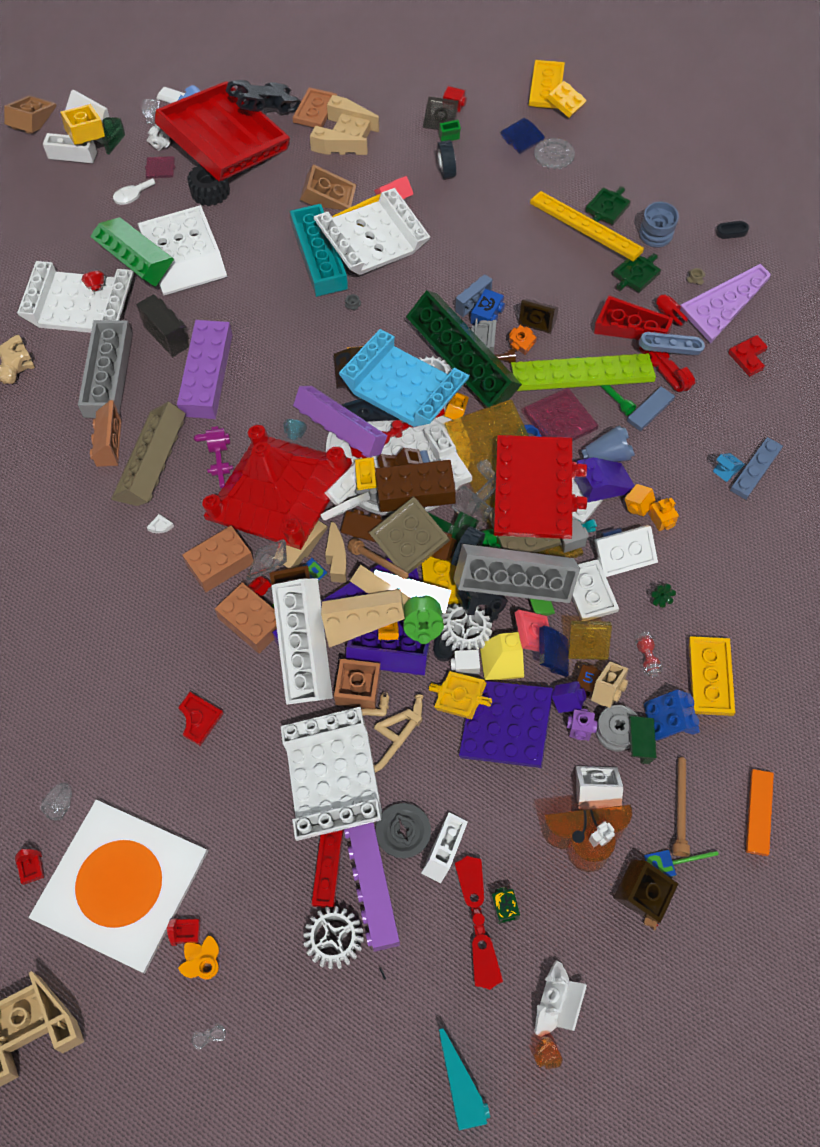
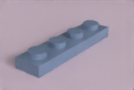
(756, 468)

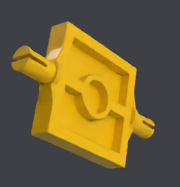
(460, 695)

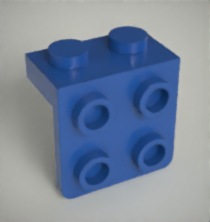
(672, 714)

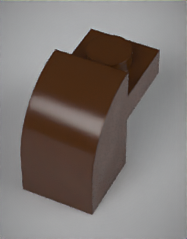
(404, 457)

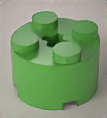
(423, 619)

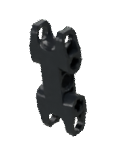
(257, 97)

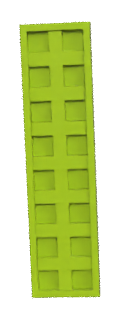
(583, 371)

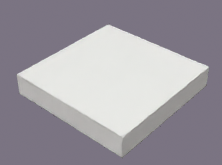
(345, 506)

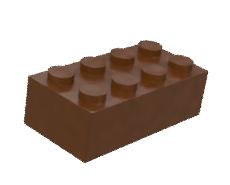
(428, 482)

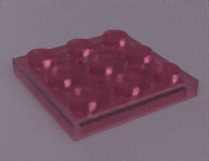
(561, 416)

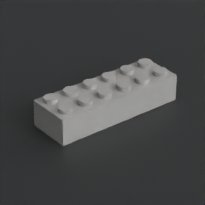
(105, 366)
(516, 573)

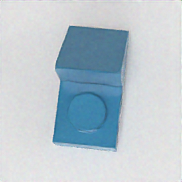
(727, 466)

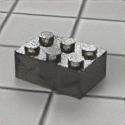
(163, 325)

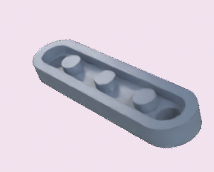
(671, 343)

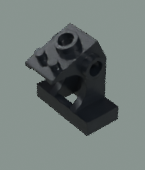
(493, 602)

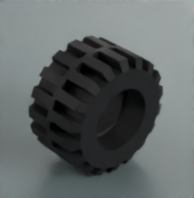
(206, 188)

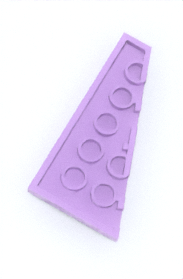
(721, 304)

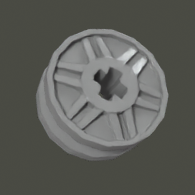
(606, 732)

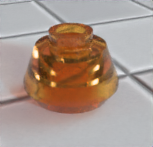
(547, 1054)

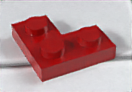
(746, 355)

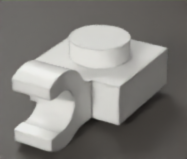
(602, 835)

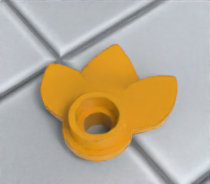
(199, 956)

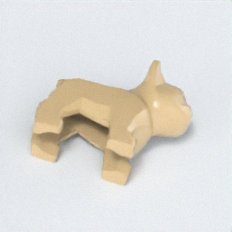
(12, 357)

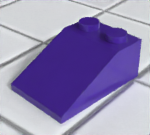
(603, 479)

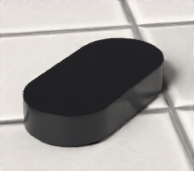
(732, 229)
(441, 651)

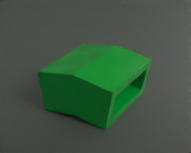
(449, 130)

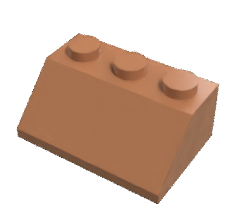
(106, 436)

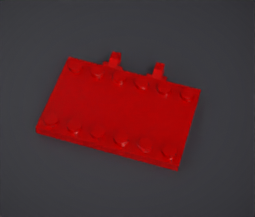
(536, 487)

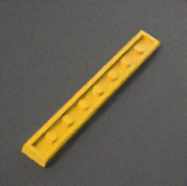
(587, 226)

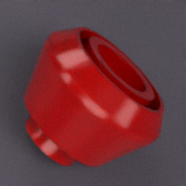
(93, 280)

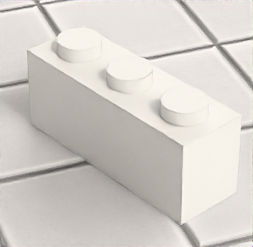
(62, 148)

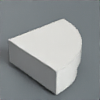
(160, 525)

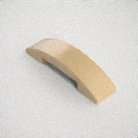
(372, 583)

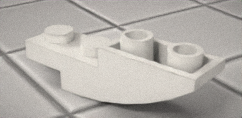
(444, 449)

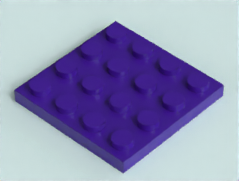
(511, 728)

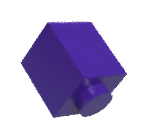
(568, 697)

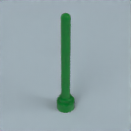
(626, 406)

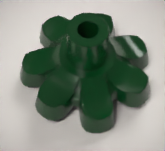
(662, 595)

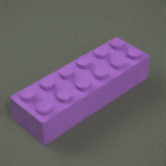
(205, 369)

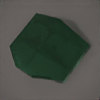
(113, 133)

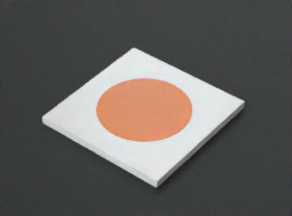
(119, 885)

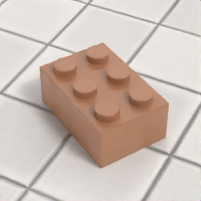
(218, 558)
(248, 617)

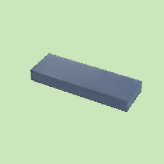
(650, 408)

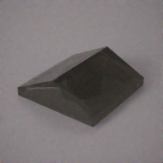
(439, 111)

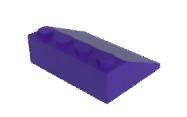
(394, 655)

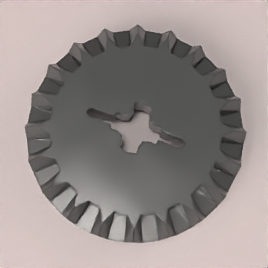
(412, 819)

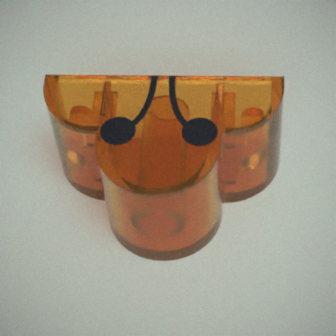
(574, 829)

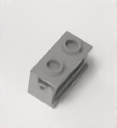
(486, 332)

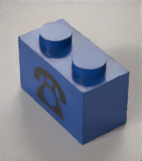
(488, 307)

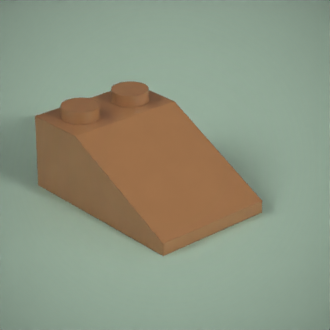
(28, 113)
(327, 189)

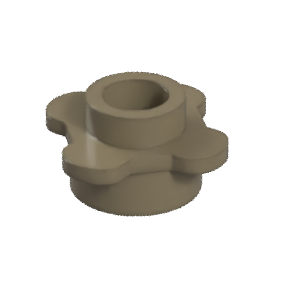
(696, 276)

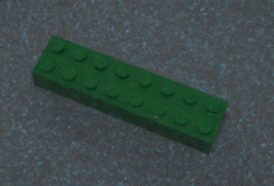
(463, 349)

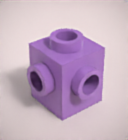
(581, 724)

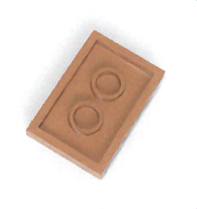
(313, 108)

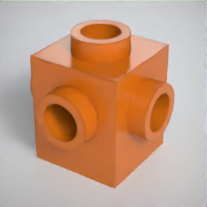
(522, 339)

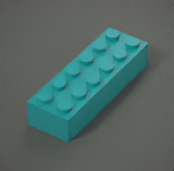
(318, 253)

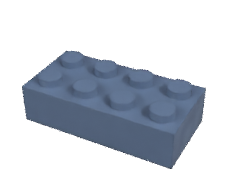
(469, 297)

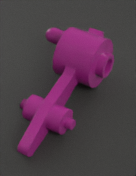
(217, 442)

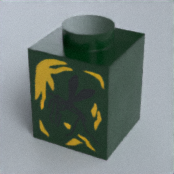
(505, 905)

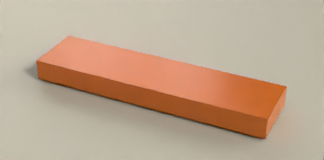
(759, 812)

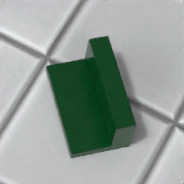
(642, 738)

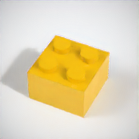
(82, 124)

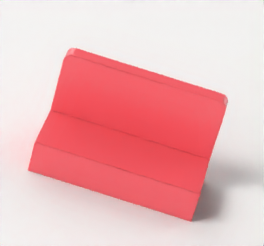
(401, 185)

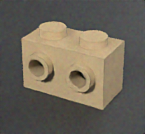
(610, 685)

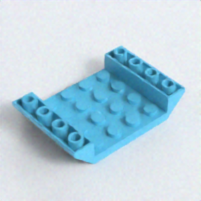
(400, 381)

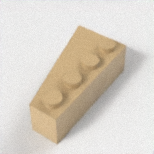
(360, 615)

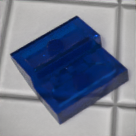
(522, 135)
(553, 650)

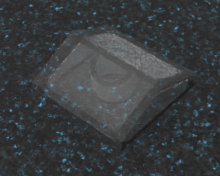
(268, 559)

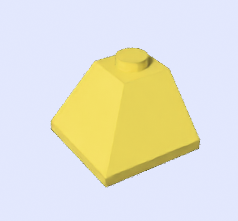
(502, 657)

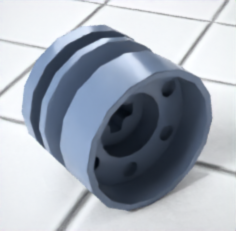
(658, 224)

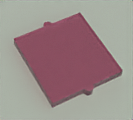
(160, 167)

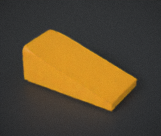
(456, 406)

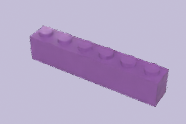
(340, 421)
(373, 887)

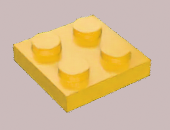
(566, 99)

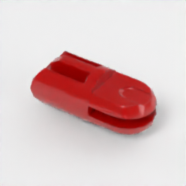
(670, 308)

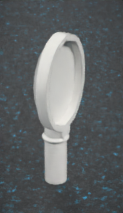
(130, 193)

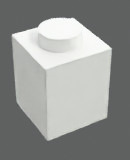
(466, 662)

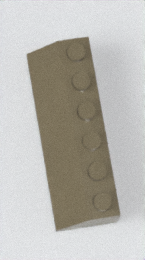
(149, 455)

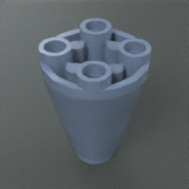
(610, 446)

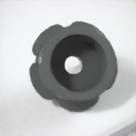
(352, 302)

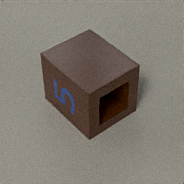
(587, 679)

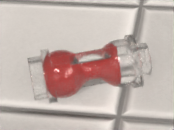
(646, 645)

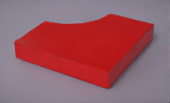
(200, 718)

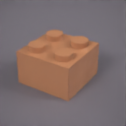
(357, 684)

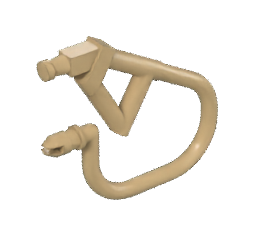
(414, 718)

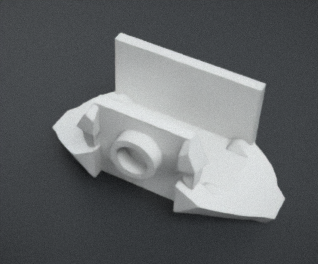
(559, 1002)

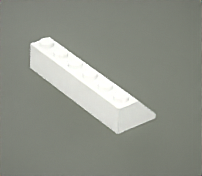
(302, 641)

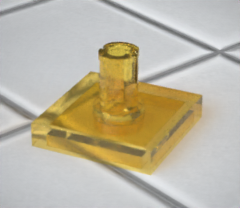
(589, 640)

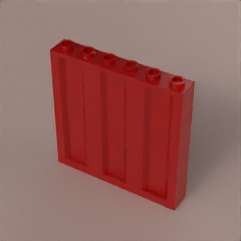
(221, 133)

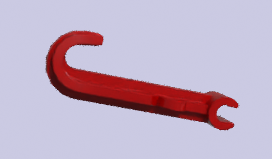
(678, 378)

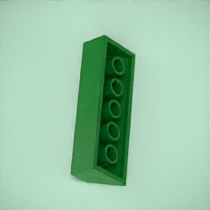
(133, 249)

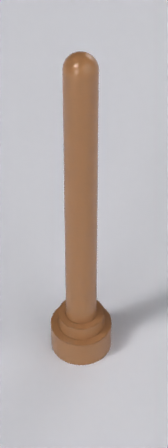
(357, 547)
(681, 846)

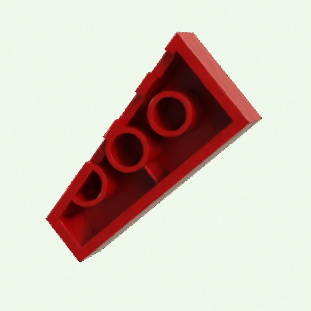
(630, 320)

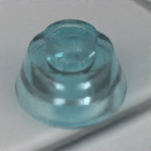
(294, 429)

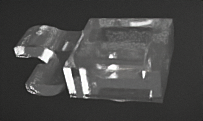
(149, 108)

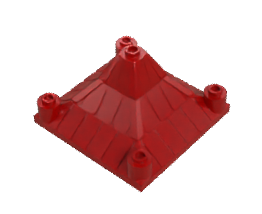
(277, 489)

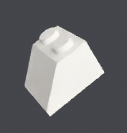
(598, 787)

